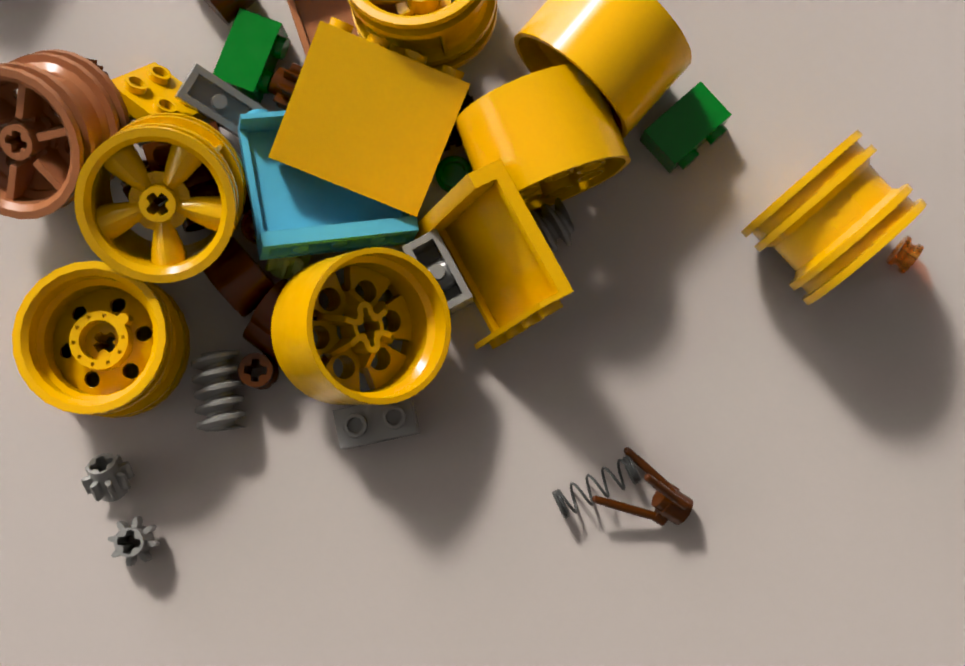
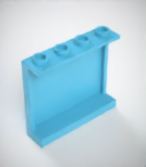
(304, 213)

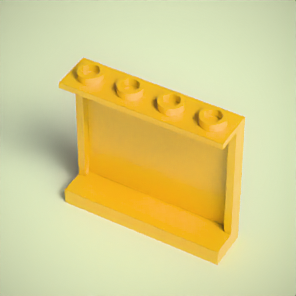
(369, 117)
(498, 252)

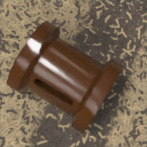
(251, 362)

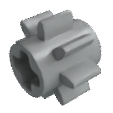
(107, 477)
(127, 549)

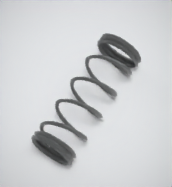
(632, 472)

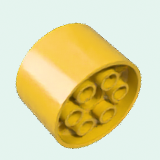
(620, 45)
(548, 132)
(414, 315)

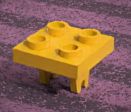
(151, 92)

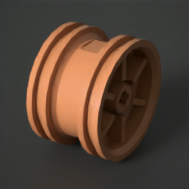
(51, 128)

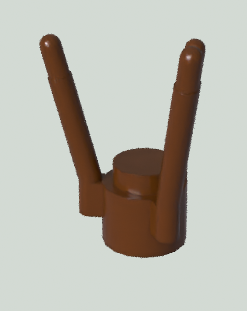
(668, 500)

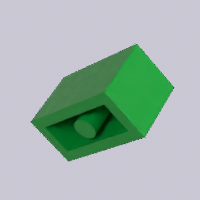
(252, 54)
(685, 127)

